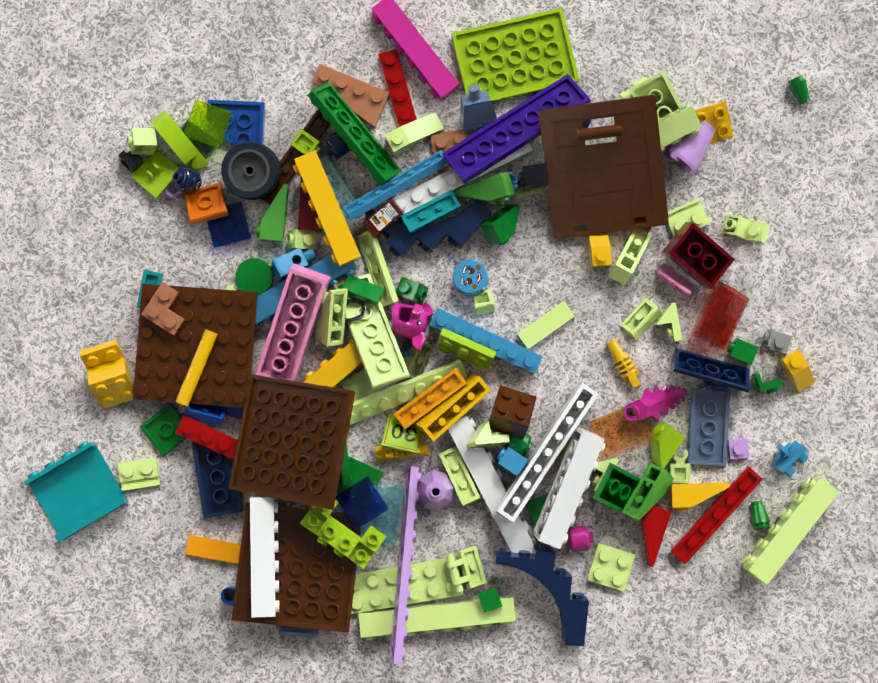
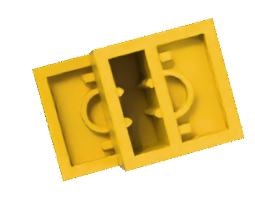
(108, 373)

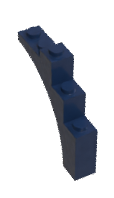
(458, 229)
(540, 565)

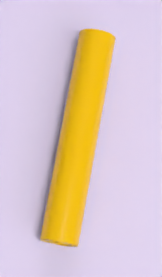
(196, 367)

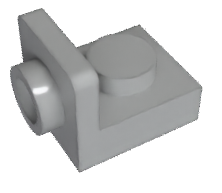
(776, 341)

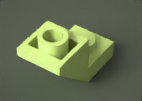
(745, 229)

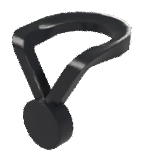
(363, 306)

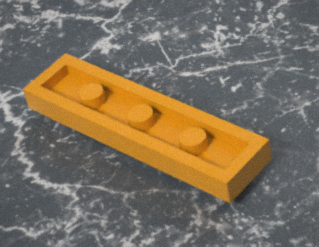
(430, 398)

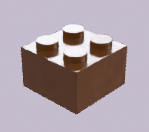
(512, 412)

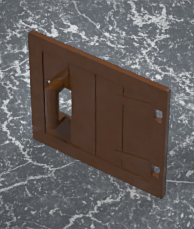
(604, 181)

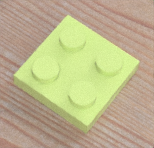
(611, 567)

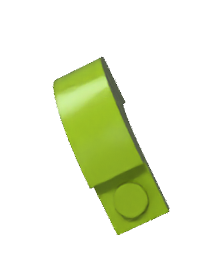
(178, 141)

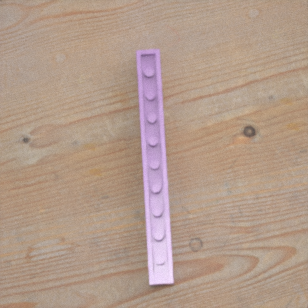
(404, 572)

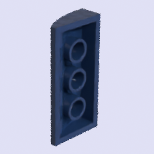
(711, 370)
(213, 480)

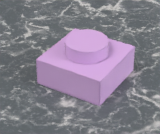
(738, 449)

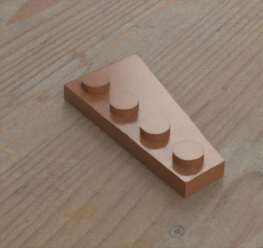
(362, 97)

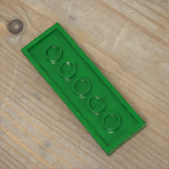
(354, 133)

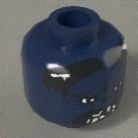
(336, 146)
(186, 180)

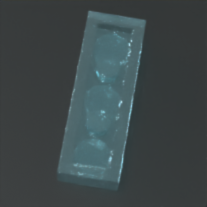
(339, 181)

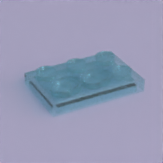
(388, 521)

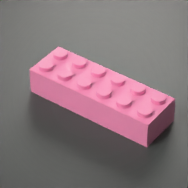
(293, 323)

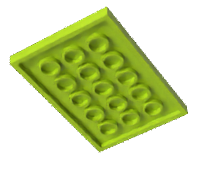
(516, 55)

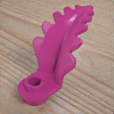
(654, 403)

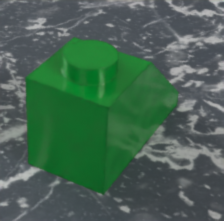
(501, 225)

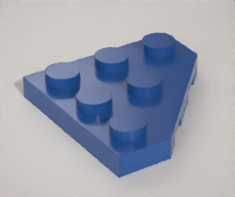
(245, 122)

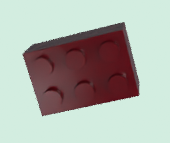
(698, 255)

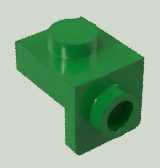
(412, 290)
(770, 386)

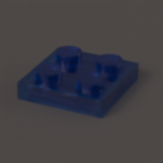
(230, 228)
(362, 502)

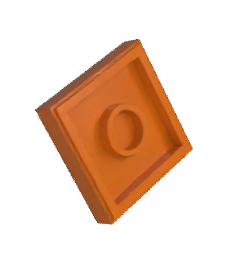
(206, 204)

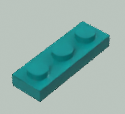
(430, 212)

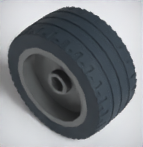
(265, 170)

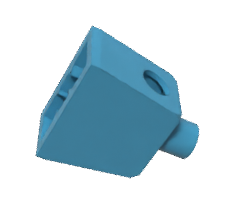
(282, 264)

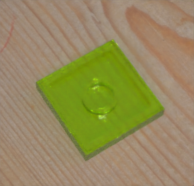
(207, 123)

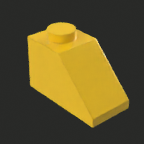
(599, 250)
(797, 370)

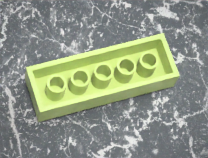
(789, 529)

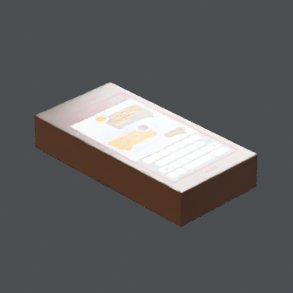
(383, 217)

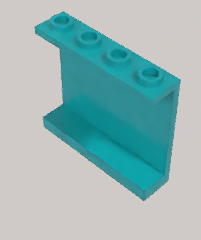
(76, 490)

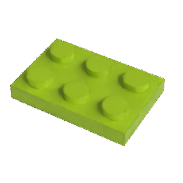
(465, 349)

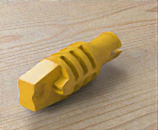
(623, 363)
(384, 453)

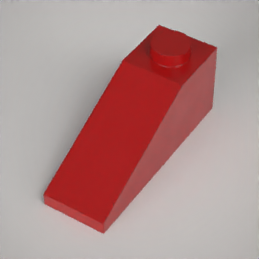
(653, 528)

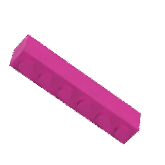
(415, 48)

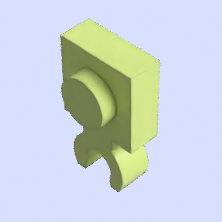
(680, 470)

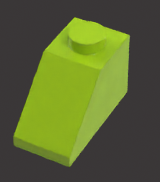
(664, 443)

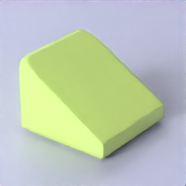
(484, 303)

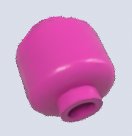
(579, 538)

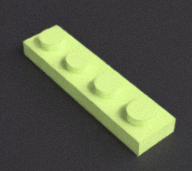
(377, 267)

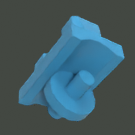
(788, 455)

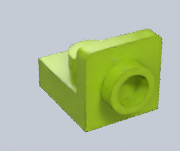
(305, 143)

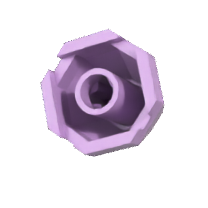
(433, 480)

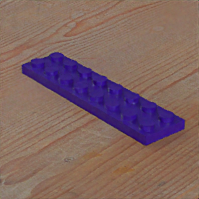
(510, 130)

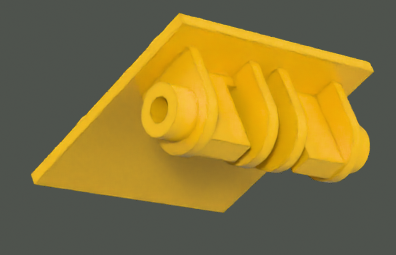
(718, 117)

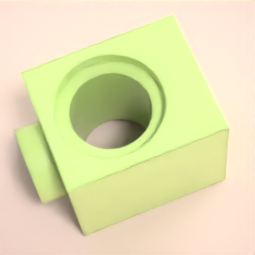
(142, 141)

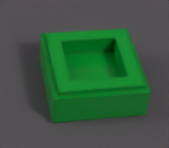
(489, 599)

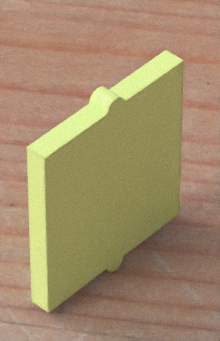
(361, 384)

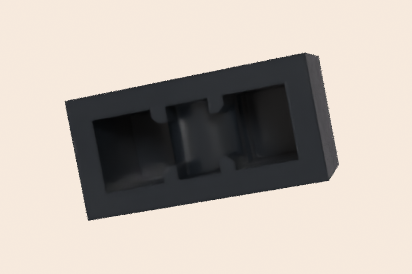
(533, 177)

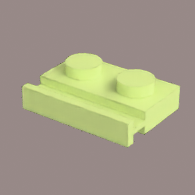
(690, 212)
(139, 474)

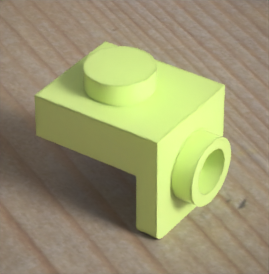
(301, 239)

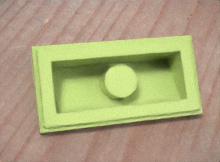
(641, 319)

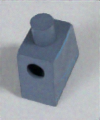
(476, 109)

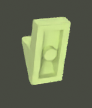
(670, 317)
(484, 438)
(602, 467)

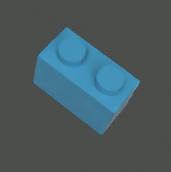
(511, 460)

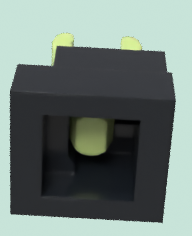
(130, 161)

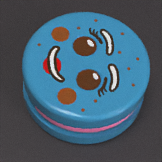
(470, 278)

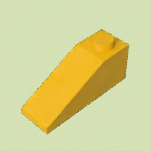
(691, 494)

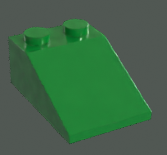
(616, 487)

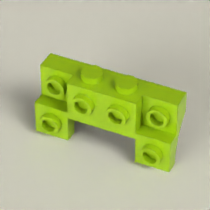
(341, 538)

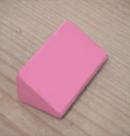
(674, 280)

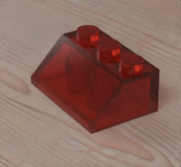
(720, 315)

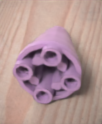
(691, 148)

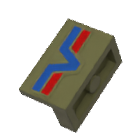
(415, 359)

